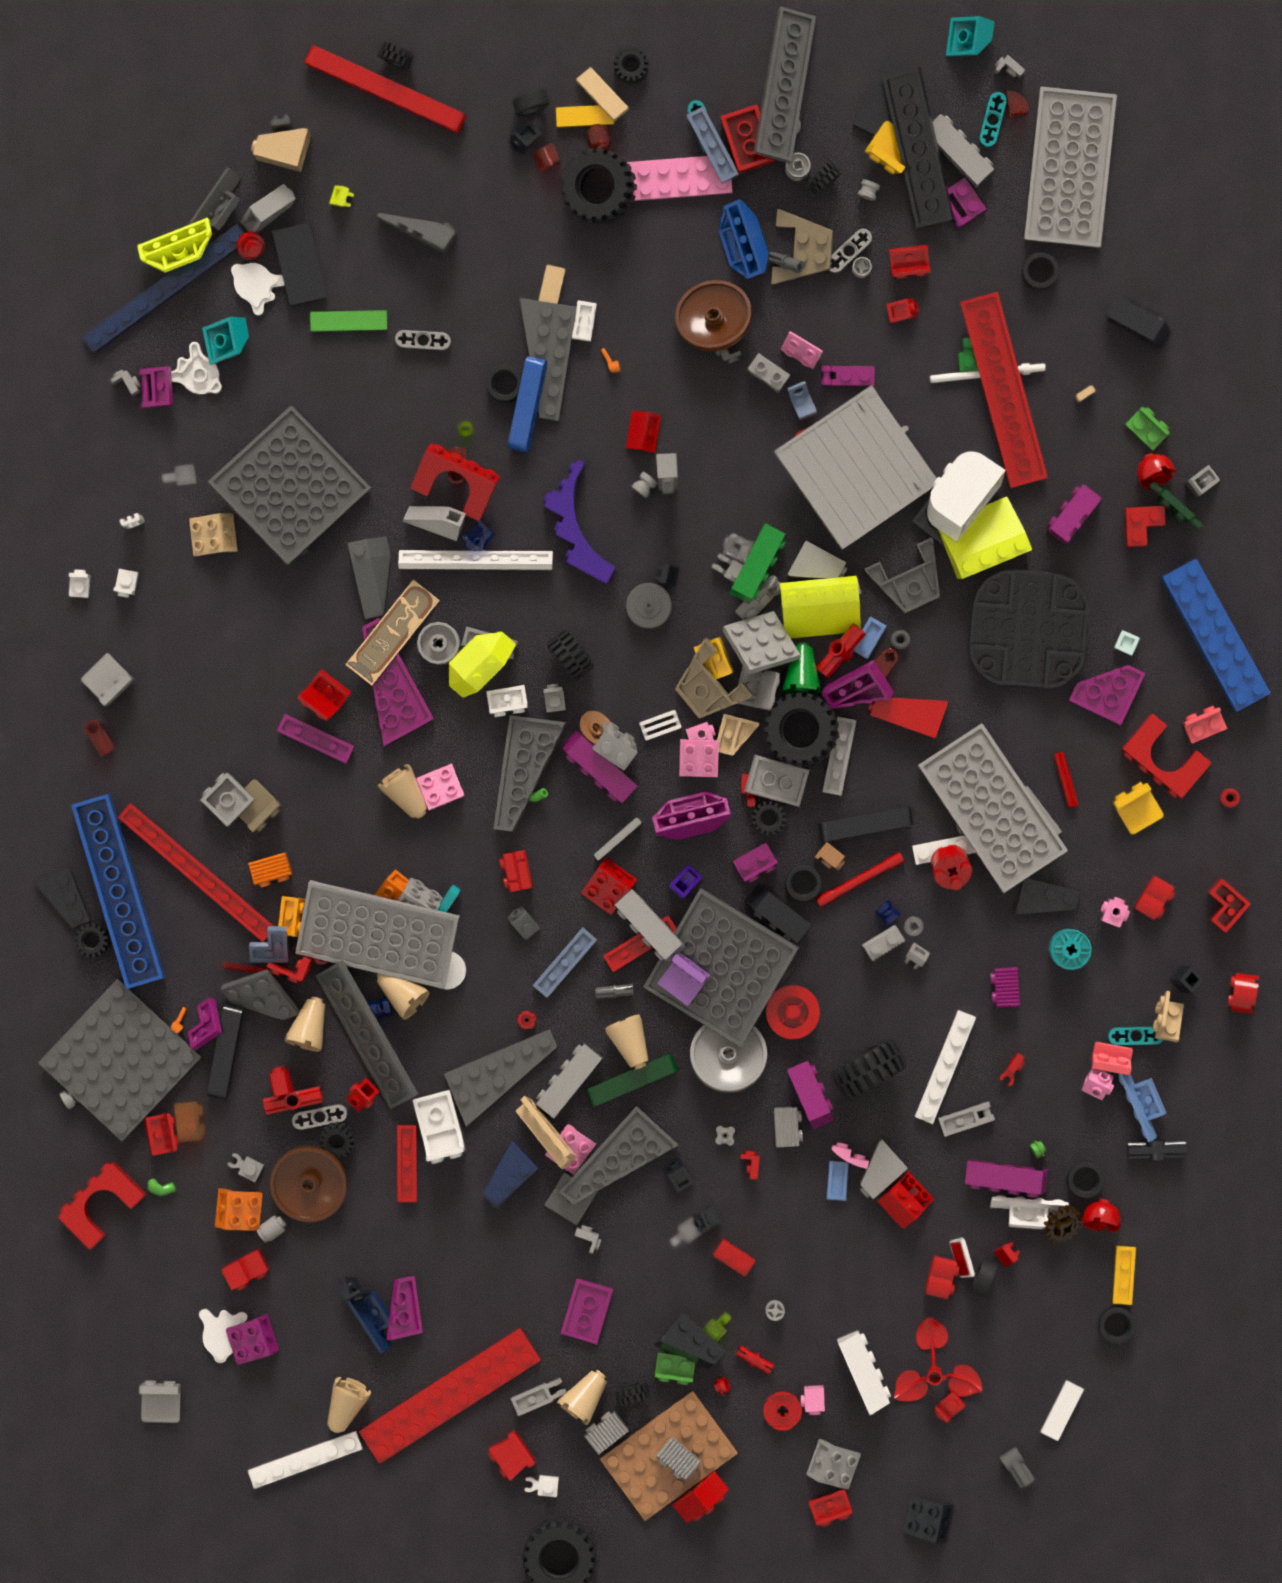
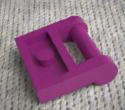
(967, 200)
(160, 384)

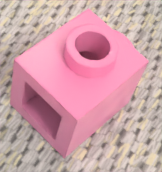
(701, 732)
(813, 1399)

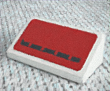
(962, 1257)

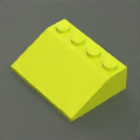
(988, 541)
(820, 606)

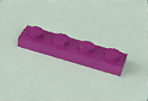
(315, 738)

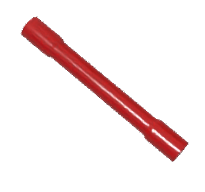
(887, 864)

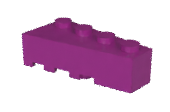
(594, 764)

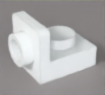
(126, 583)
(79, 584)

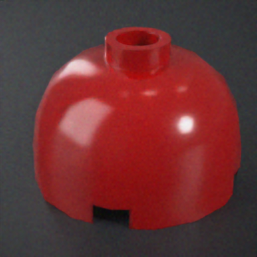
(1155, 468)
(1102, 1216)

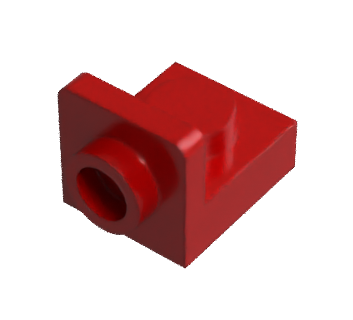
(902, 310)
(752, 1168)
(949, 1406)

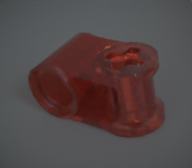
(884, 666)

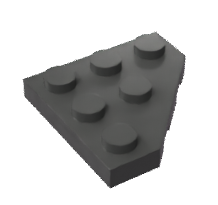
(261, 994)

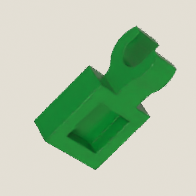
(967, 359)

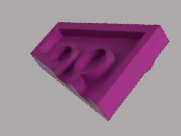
(405, 1310)

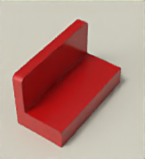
(643, 431)

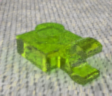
(715, 1328)

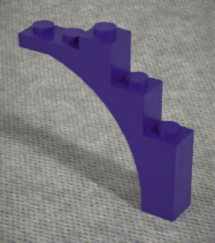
(582, 555)

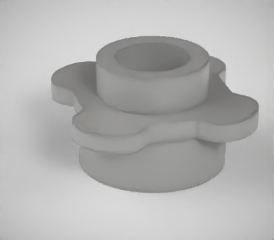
(726, 1140)

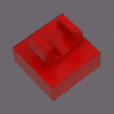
(1006, 1255)

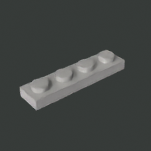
(839, 757)

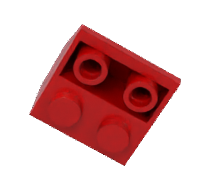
(905, 1200)

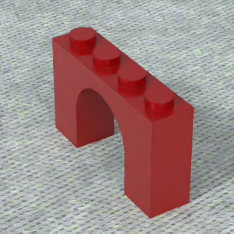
(480, 480)
(1139, 749)
(76, 1215)

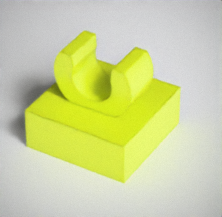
(339, 196)

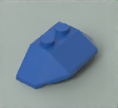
(743, 240)

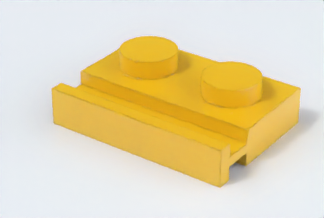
(719, 663)

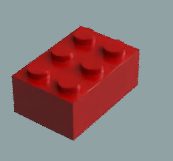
(741, 133)

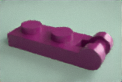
(848, 375)

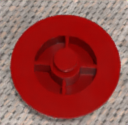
(792, 1012)

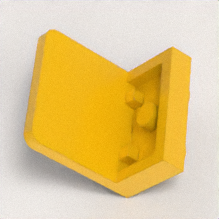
(885, 150)
(1137, 808)

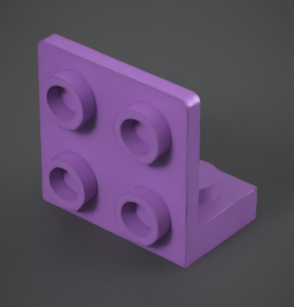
(683, 979)

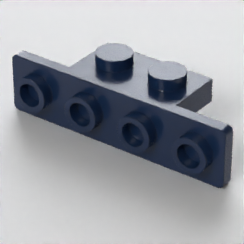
(373, 1318)

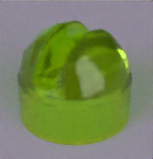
(465, 433)

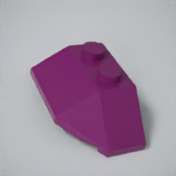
(691, 815)

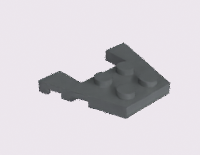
(913, 586)

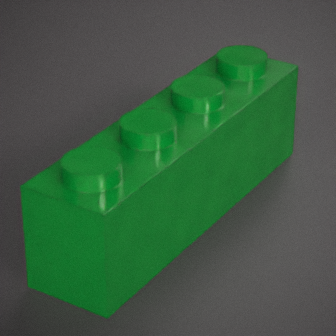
(757, 563)

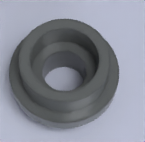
(905, 635)

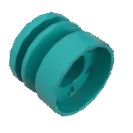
(1061, 956)

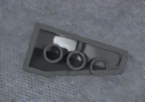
(428, 232)
(371, 569)

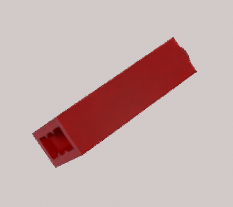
(912, 714)

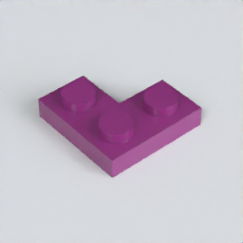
(208, 1027)

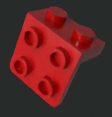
(324, 695)

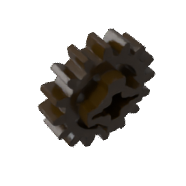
(1062, 1224)

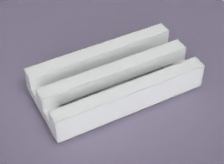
(132, 522)
(645, 730)

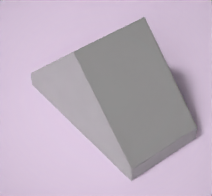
(1202, 481)

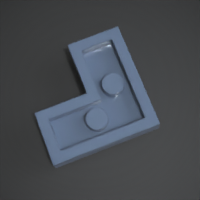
(274, 950)

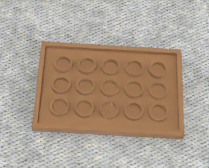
(636, 1462)

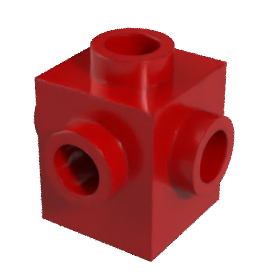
(362, 1095)

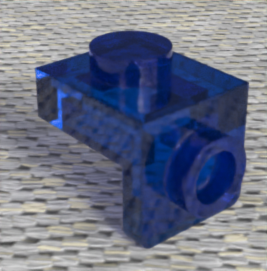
(478, 537)

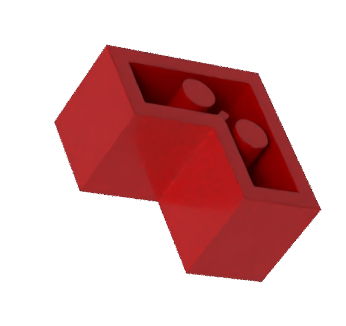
(1136, 522)
(1231, 903)
(244, 1269)
(701, 1498)

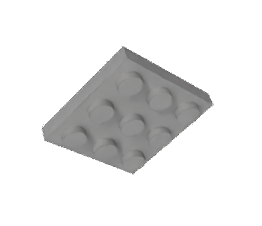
(761, 642)

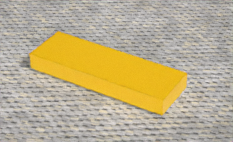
(581, 116)
(1124, 1275)

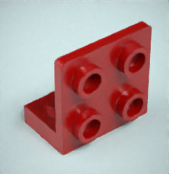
(608, 885)
(303, 967)

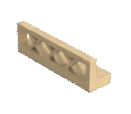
(545, 1133)

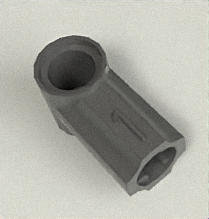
(1015, 1464)

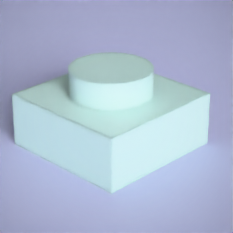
(1126, 642)

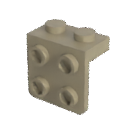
(261, 809)

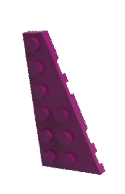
(397, 698)

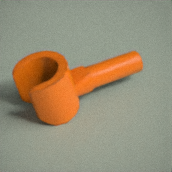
(613, 366)
(176, 1026)

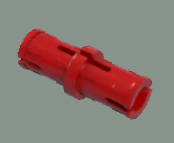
(754, 1359)

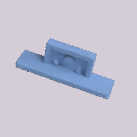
(1145, 1103)

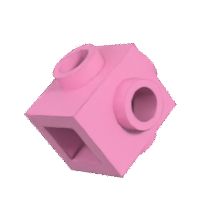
(1107, 910)
(1098, 1083)

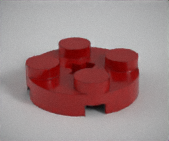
(790, 1418)

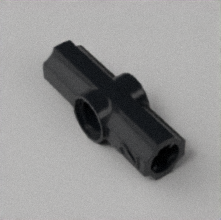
(1156, 1150)

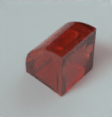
(1016, 104)
(546, 157)

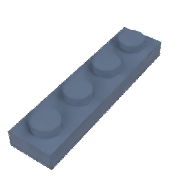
(712, 145)
(564, 962)

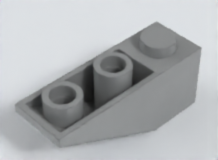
(439, 520)

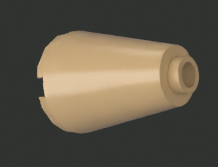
(405, 791)
(403, 994)
(308, 1026)
(630, 1040)
(584, 1396)
(345, 1403)

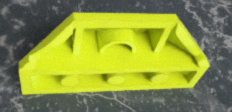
(177, 247)
(479, 662)

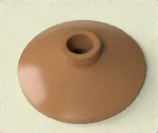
(591, 725)

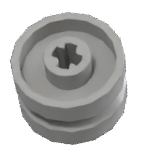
(427, 643)

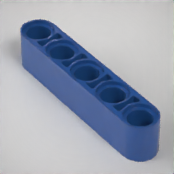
(527, 404)

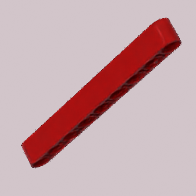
(385, 89)

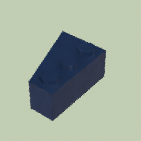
(510, 1174)

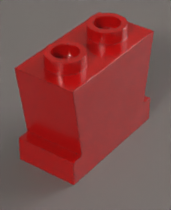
(511, 1455)

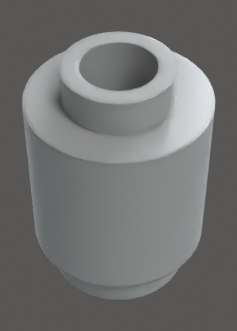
(271, 1228)

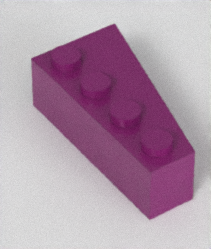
(1007, 1178)

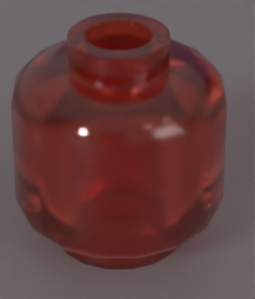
(599, 137)

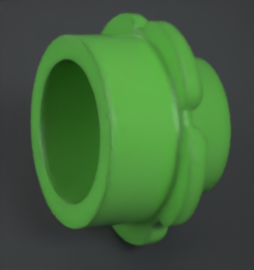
(1037, 1149)

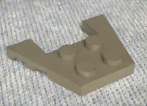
(811, 245)
(702, 689)

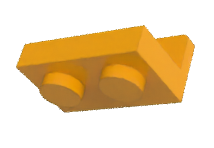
(291, 914)

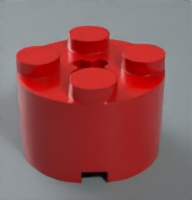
(951, 867)
(1244, 993)

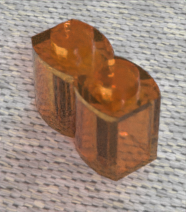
(188, 1121)

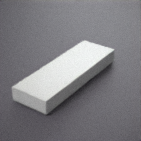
(1061, 1410)

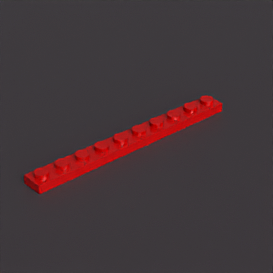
(195, 871)

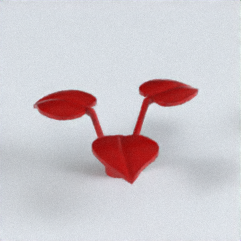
(963, 1380)

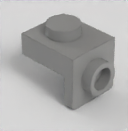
(131, 382)
(586, 1233)

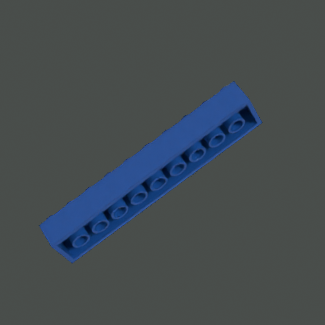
(118, 891)

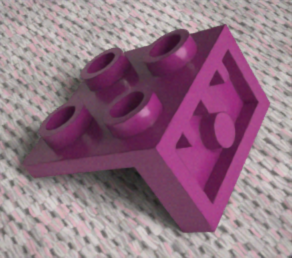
(755, 862)
(252, 1340)

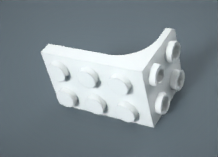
(439, 1126)

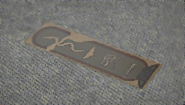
(392, 632)

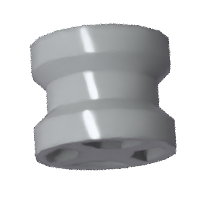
(868, 190)
(775, 1313)

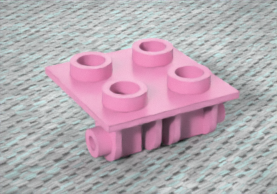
(801, 350)
(699, 758)
(440, 787)
(579, 1144)

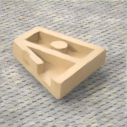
(734, 733)

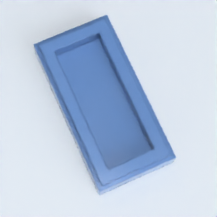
(873, 633)
(837, 1180)

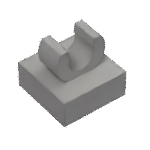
(917, 955)

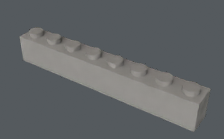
(667, 472)

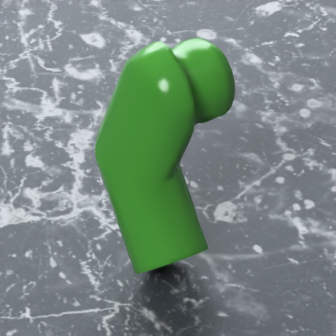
(538, 795)
(160, 1190)

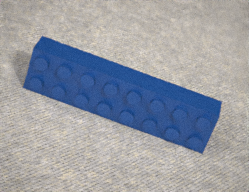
(1215, 635)

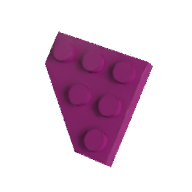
(1109, 693)

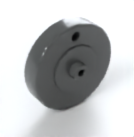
(648, 605)

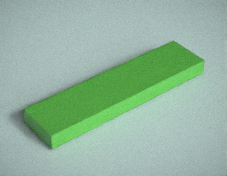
(348, 321)

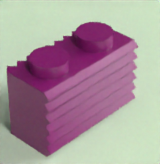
(1006, 987)

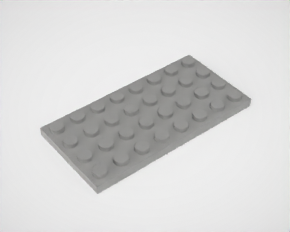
(1070, 167)
(992, 808)
(377, 934)

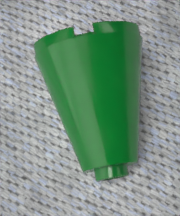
(802, 673)

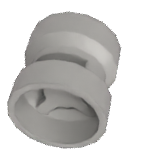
(862, 264)
(643, 485)
(68, 1099)

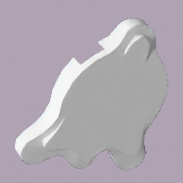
(255, 284)
(197, 373)
(215, 1335)

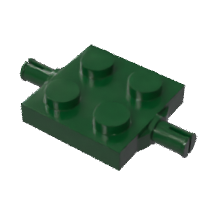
(1181, 512)

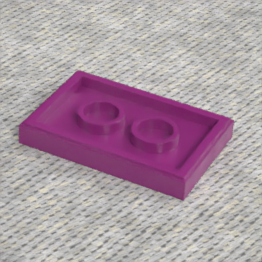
(586, 1311)

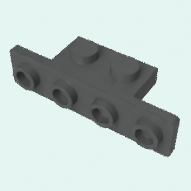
(219, 201)

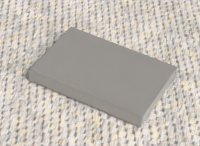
(776, 780)

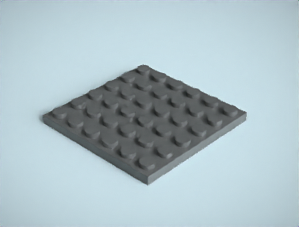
(289, 485)
(743, 965)
(119, 1060)

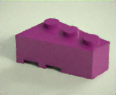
(1073, 513)
(857, 687)
(811, 1094)

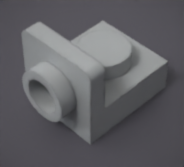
(1012, 66)
(554, 698)

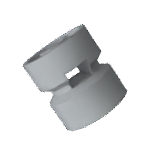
(798, 168)

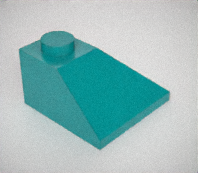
(969, 35)
(225, 338)

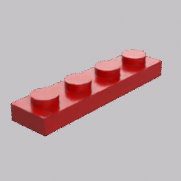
(631, 949)
(407, 1163)

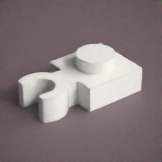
(545, 1485)

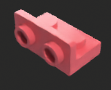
(1204, 725)
(1112, 1058)

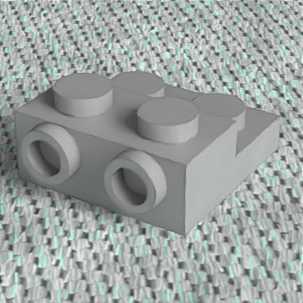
(227, 798)

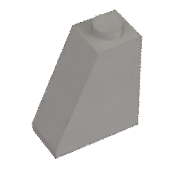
(268, 209)
(816, 564)
(881, 1171)

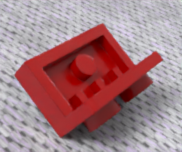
(909, 261)
(161, 1134)
(830, 1507)

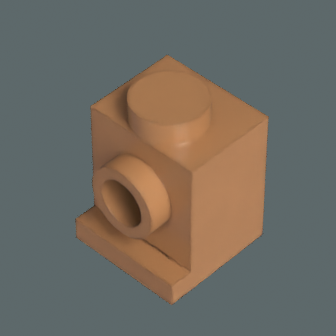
(830, 856)

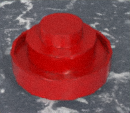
(250, 245)

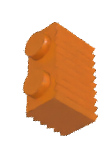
(270, 869)

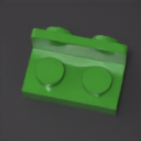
(1148, 428)
(674, 1367)

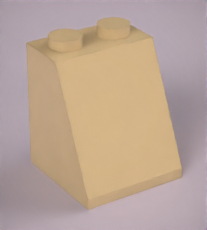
(283, 148)

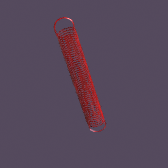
(235, 965)

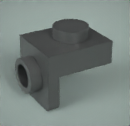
(732, 358)
(523, 922)

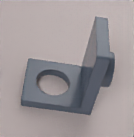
(802, 401)

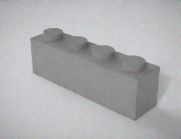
(960, 152)
(648, 923)
(569, 1080)

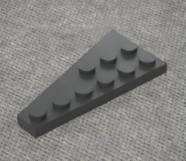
(549, 338)
(525, 758)
(488, 1078)
(625, 1150)

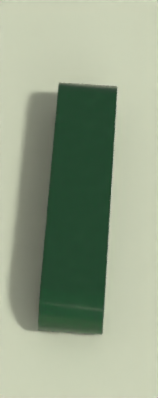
(631, 1080)

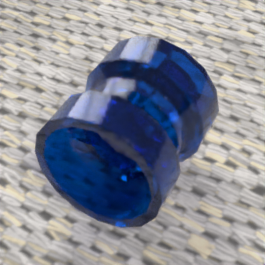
(887, 912)
(375, 1007)

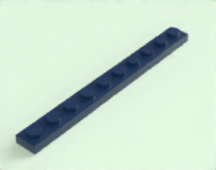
(162, 291)

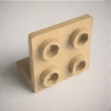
(213, 534)
(1168, 1019)

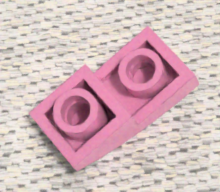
(844, 1152)

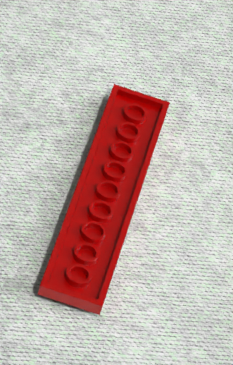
(1003, 389)
(449, 1395)

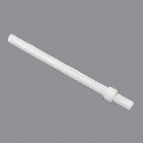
(1024, 369)

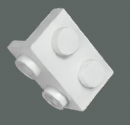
(506, 700)

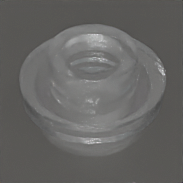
(918, 930)

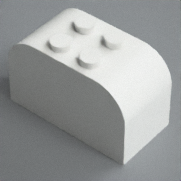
(963, 493)

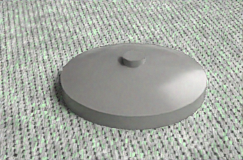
(725, 1064)

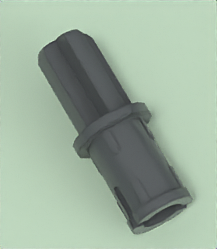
(786, 261)
(614, 991)

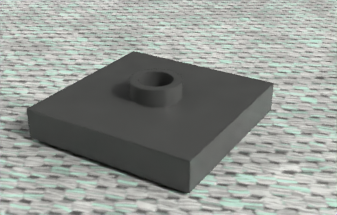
(563, 1207)

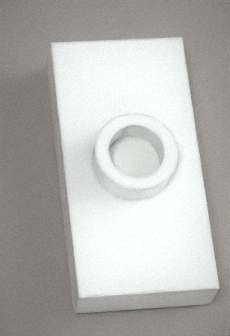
(584, 321)

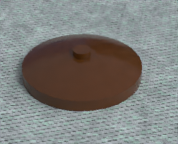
(713, 315)
(308, 1184)

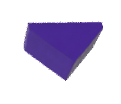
(685, 881)

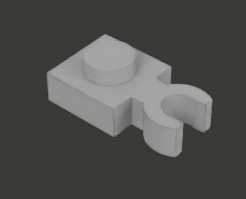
(249, 1168)

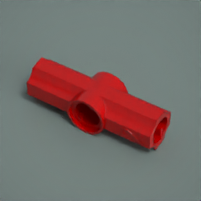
(841, 650)
(305, 1098)

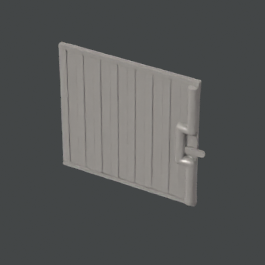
(856, 467)

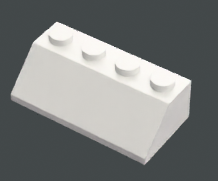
(863, 1371)

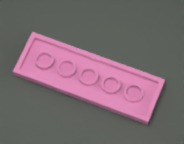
(677, 179)

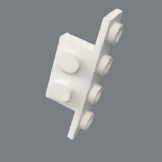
(1026, 1212)

